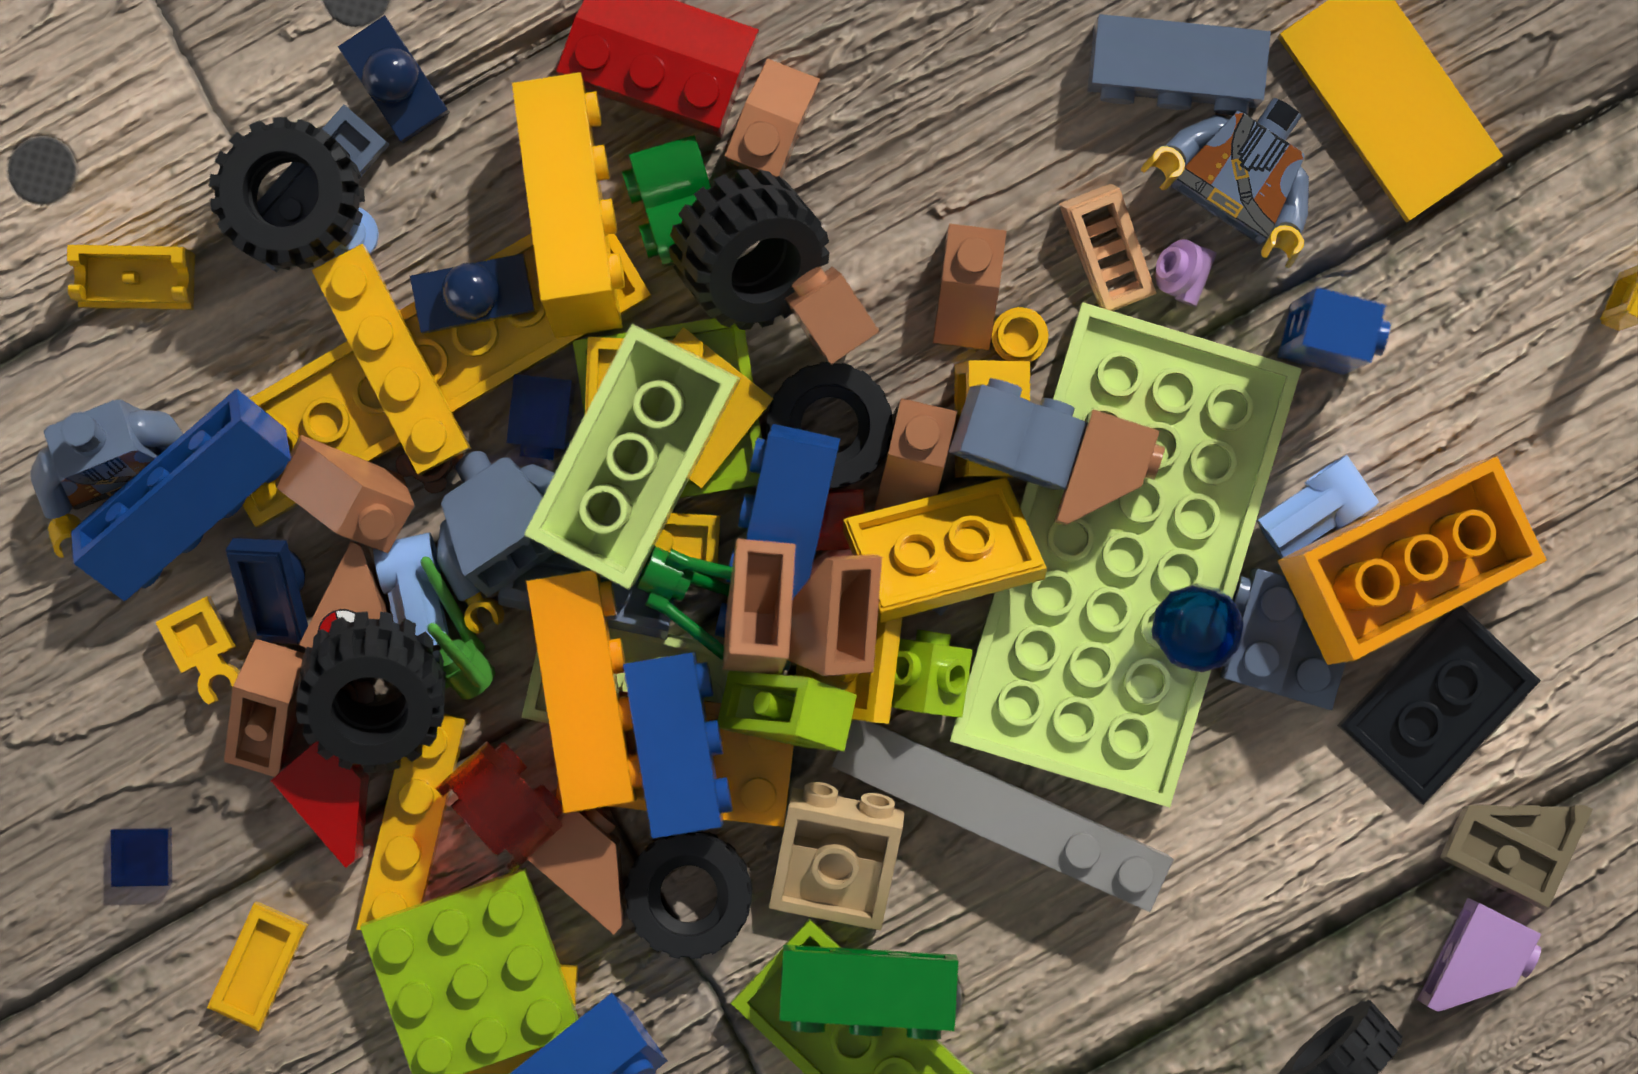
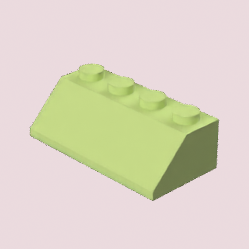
(632, 456)

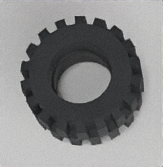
(253, 159)
(726, 224)
(361, 731)

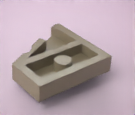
(1517, 847)

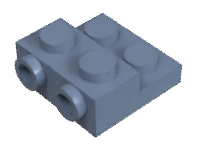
(1278, 646)

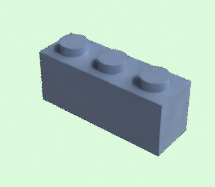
(1178, 63)

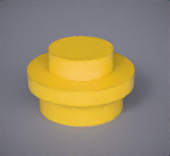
(1019, 335)

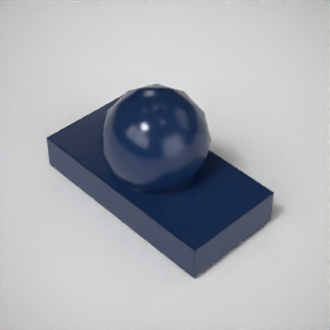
(393, 79)
(472, 293)
(269, 589)

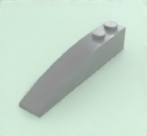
(1004, 813)

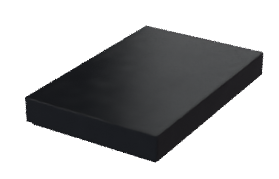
(1438, 703)

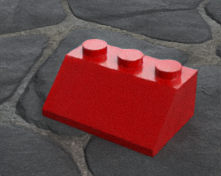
(661, 58)

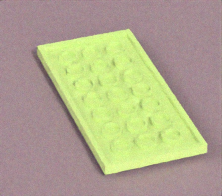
(1071, 659)

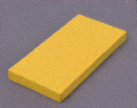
(1390, 100)

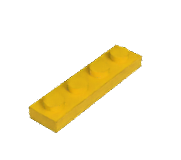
(391, 359)
(412, 826)

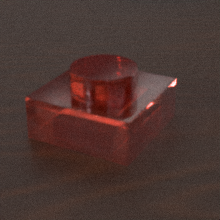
(839, 505)

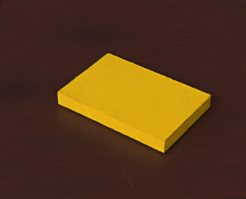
(947, 548)

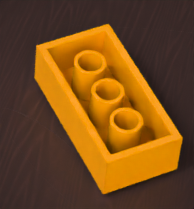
(1412, 561)

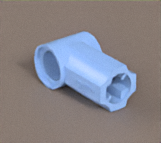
(1327, 502)
(407, 583)

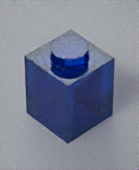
(540, 415)

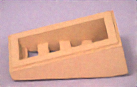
(1119, 218)

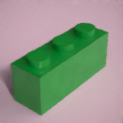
(868, 990)

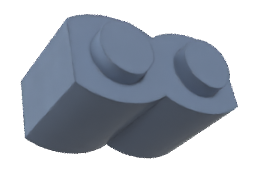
(1017, 435)

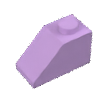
(1480, 958)

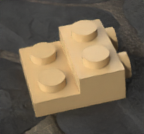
(837, 856)

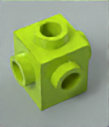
(931, 675)

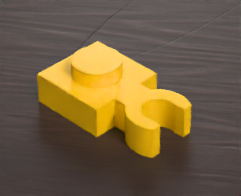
(198, 639)

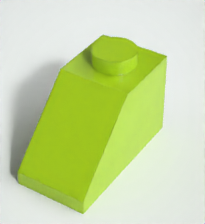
(787, 710)

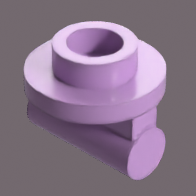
(1184, 270)

